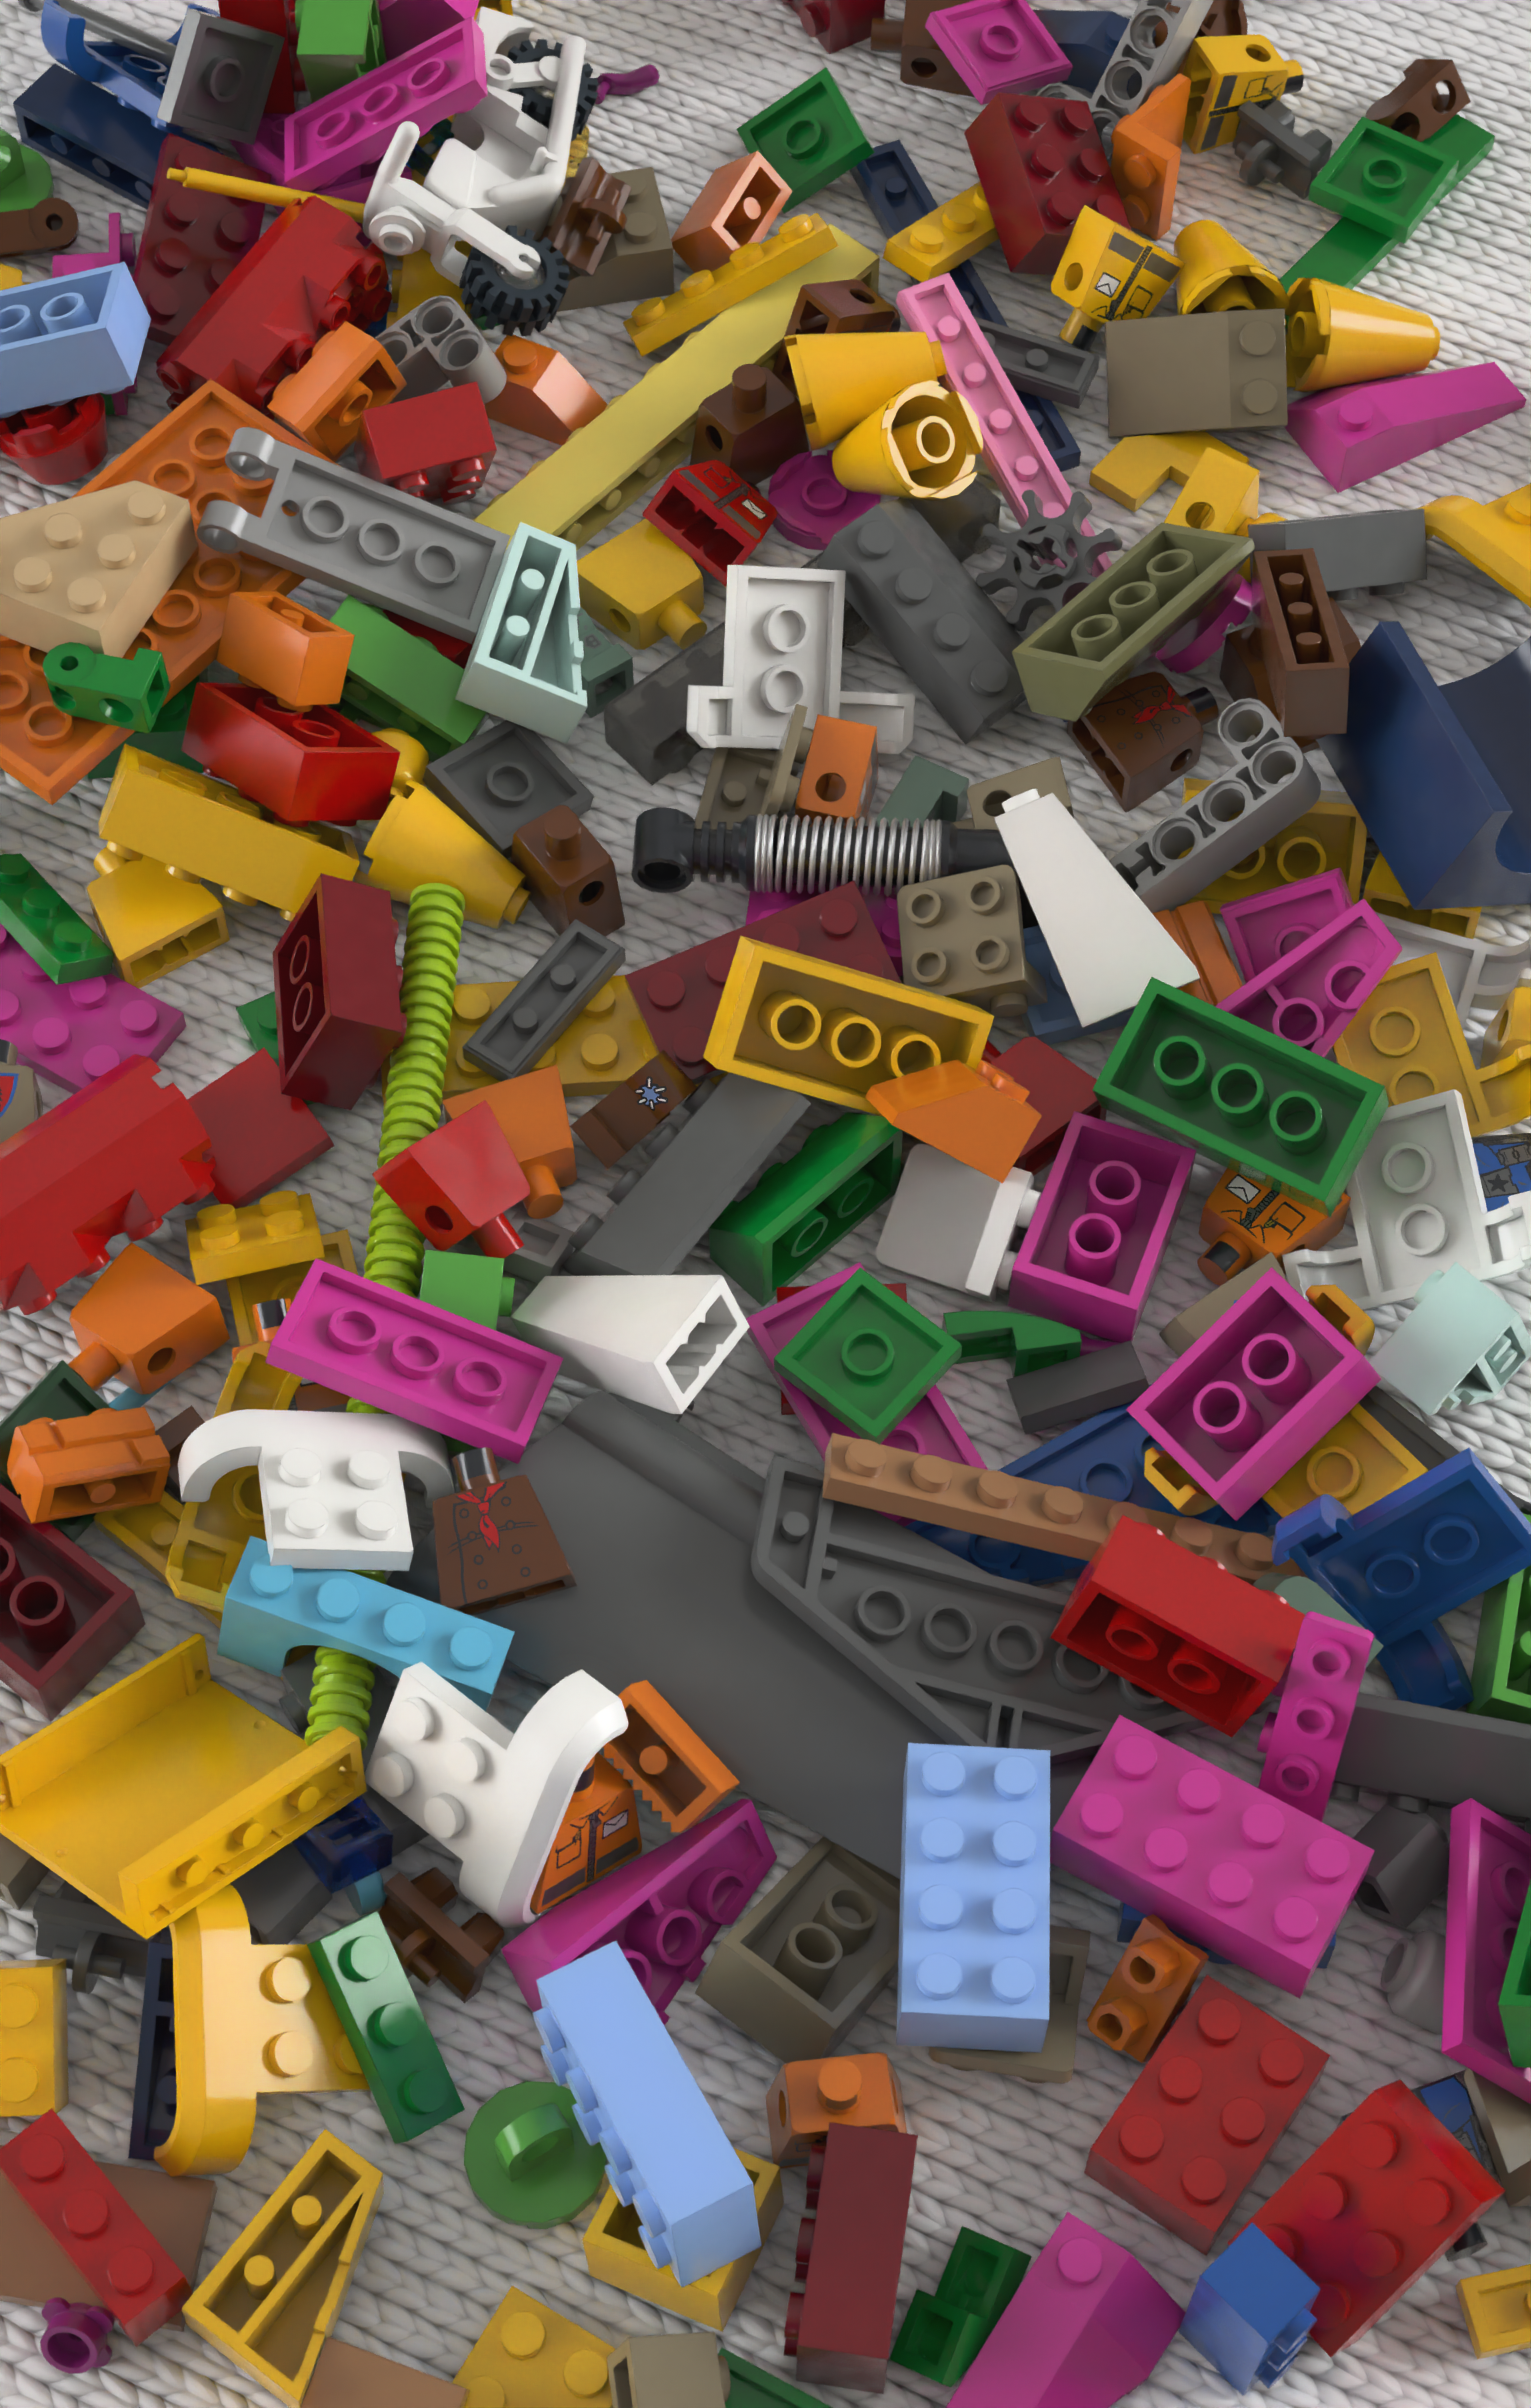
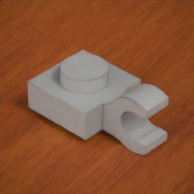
(543, 1252)

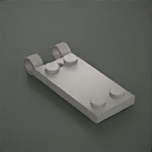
(358, 536)

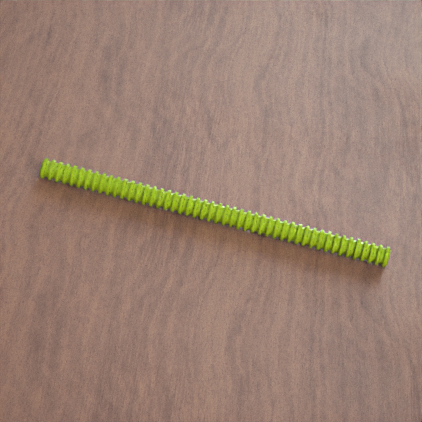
(394, 1241)

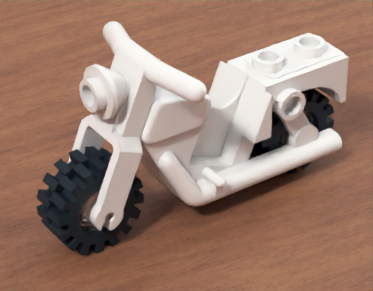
(494, 179)

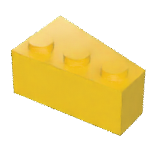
(291, 2270)

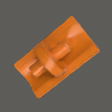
(1146, 1990)

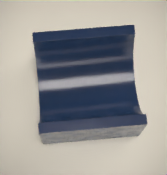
(1440, 772)

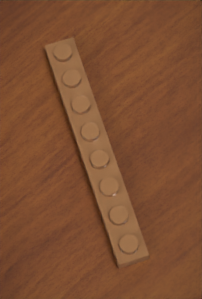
(1019, 1508)

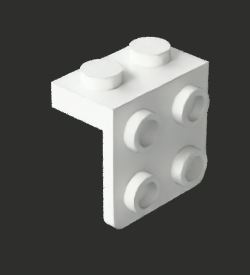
(956, 1223)

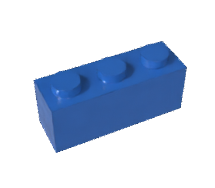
(1250, 2312)

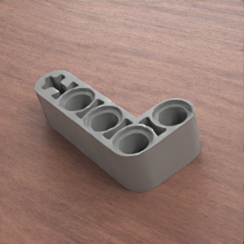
(1139, 54)
(440, 346)
(1204, 818)

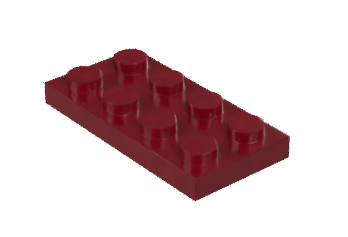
(191, 237)
(685, 990)

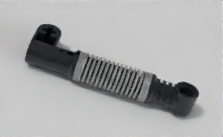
(759, 852)

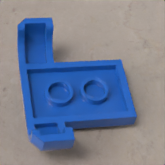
(128, 74)
(1410, 1564)

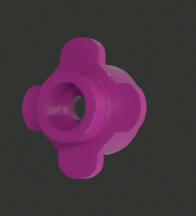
(76, 2335)

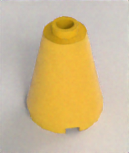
(1222, 273)
(1351, 337)
(853, 374)
(912, 443)
(429, 843)

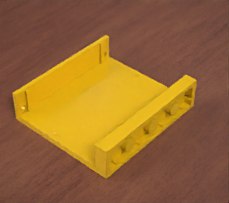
(168, 1790)

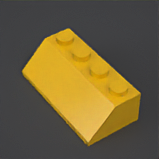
(217, 835)

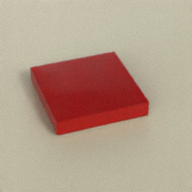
(256, 1130)

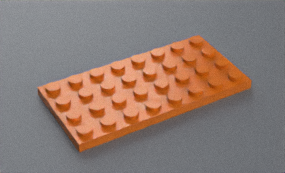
(186, 458)

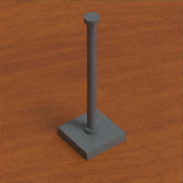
(216, 70)

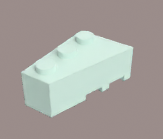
(528, 639)
(1454, 1344)

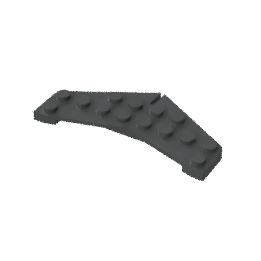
(939, 1629)

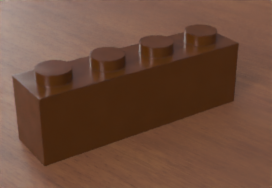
(1299, 643)

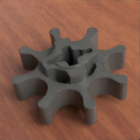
(1046, 539)

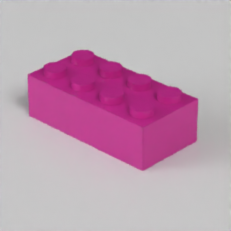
(1209, 1855)

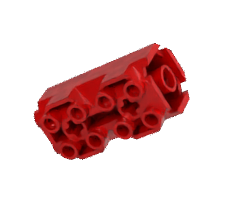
(277, 305)
(92, 1171)

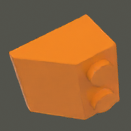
(334, 387)
(962, 1112)

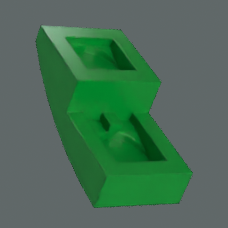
(1024, 1338)
(951, 2327)

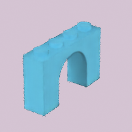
(290, 1607)

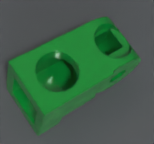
(107, 686)

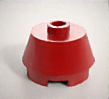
(57, 441)

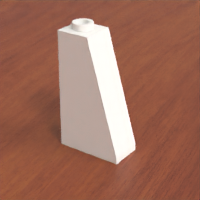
(1087, 912)
(635, 1333)

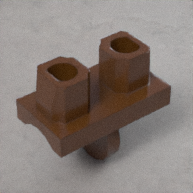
(587, 216)
(430, 1941)

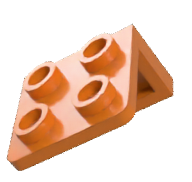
(1149, 156)

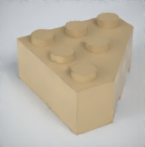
(92, 566)

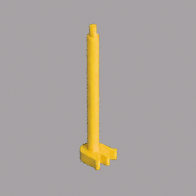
(256, 190)

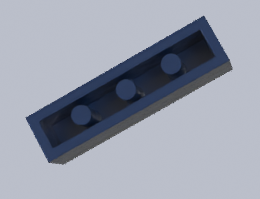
(92, 133)

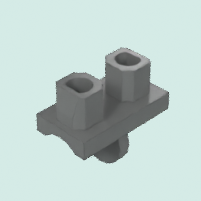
(1275, 152)
(88, 1938)

